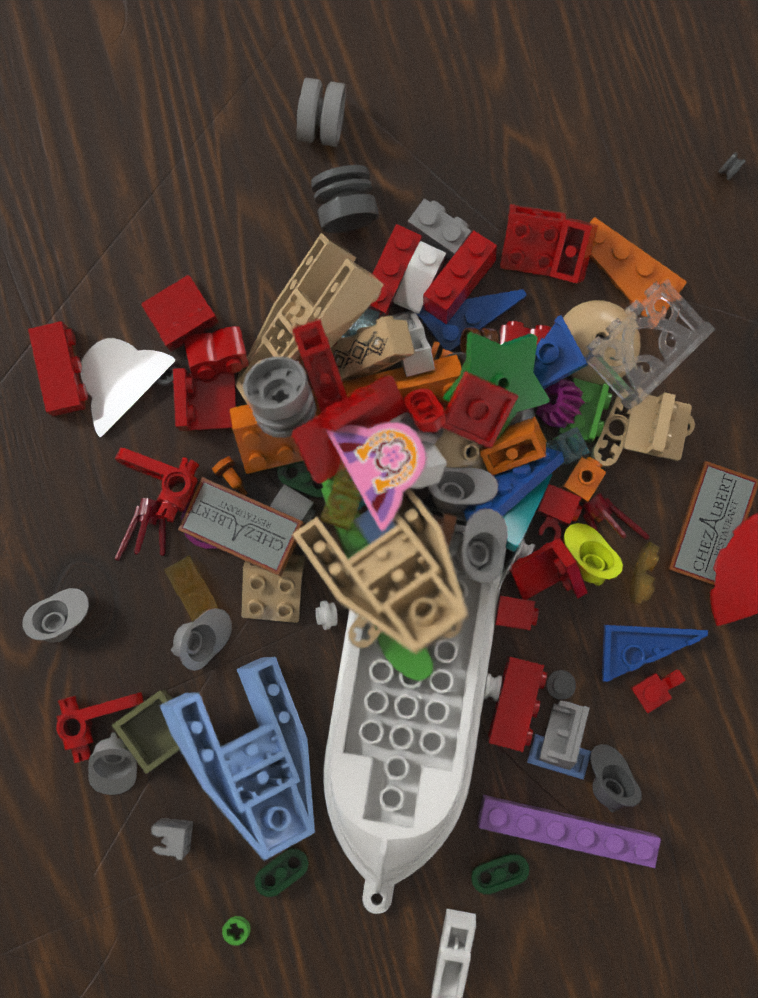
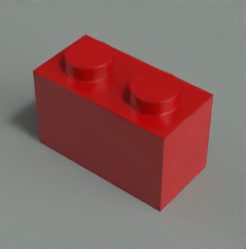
(573, 250)

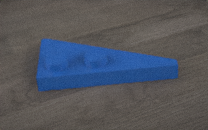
(473, 313)
(557, 355)
(632, 647)

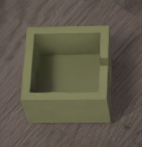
(147, 732)

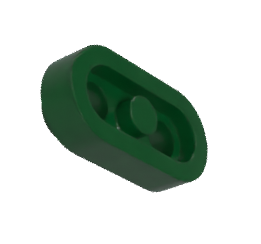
(302, 482)
(282, 871)
(500, 875)

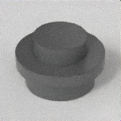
(561, 684)

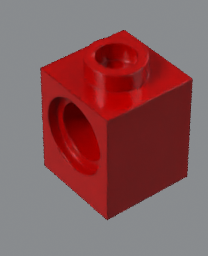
(516, 613)

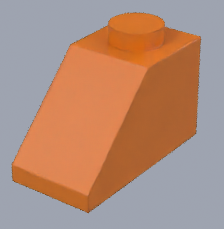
(515, 447)

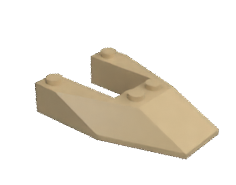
(321, 288)
(398, 581)

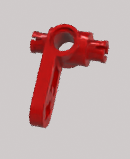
(169, 475)
(79, 742)

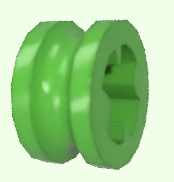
(241, 923)

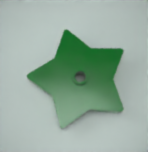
(507, 366)

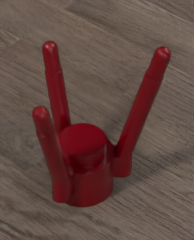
(600, 509)
(146, 515)

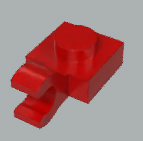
(654, 691)

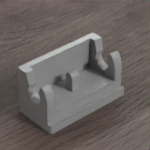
(564, 734)
(176, 837)

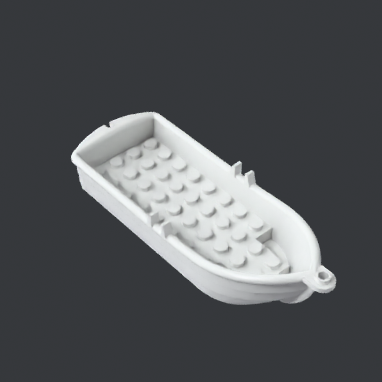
(406, 746)

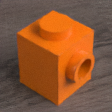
(584, 478)

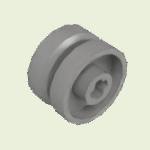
(316, 112)

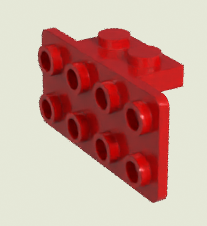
(364, 407)

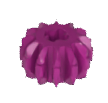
(563, 404)

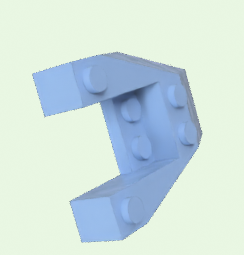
(261, 776)

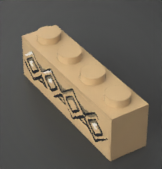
(373, 348)

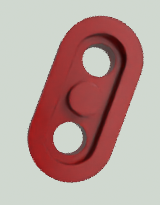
(425, 410)

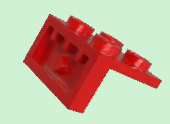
(531, 239)
(179, 312)
(203, 402)
(545, 568)

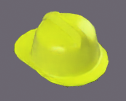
(592, 553)

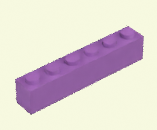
(568, 831)

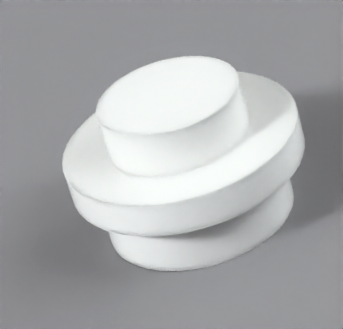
(326, 615)

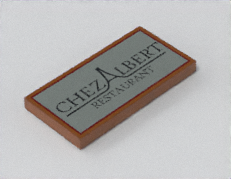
(715, 509)
(241, 526)

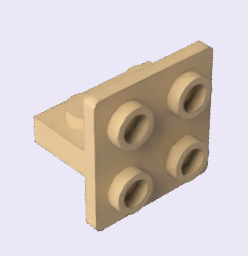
(658, 427)

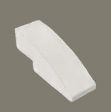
(422, 359)
(454, 954)

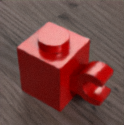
(558, 507)

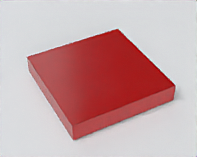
(478, 409)

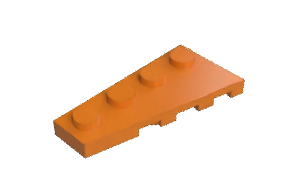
(630, 266)

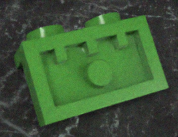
(596, 399)

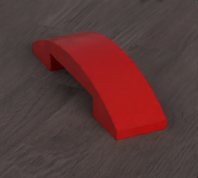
(319, 363)

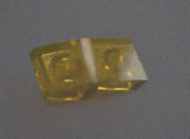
(343, 500)
(641, 582)
(191, 587)

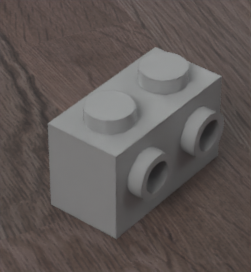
(438, 227)

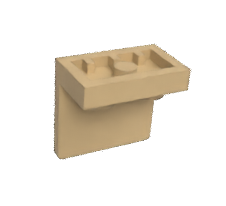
(273, 596)

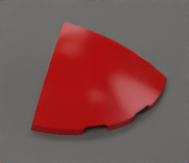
(737, 575)

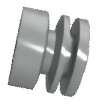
(279, 396)

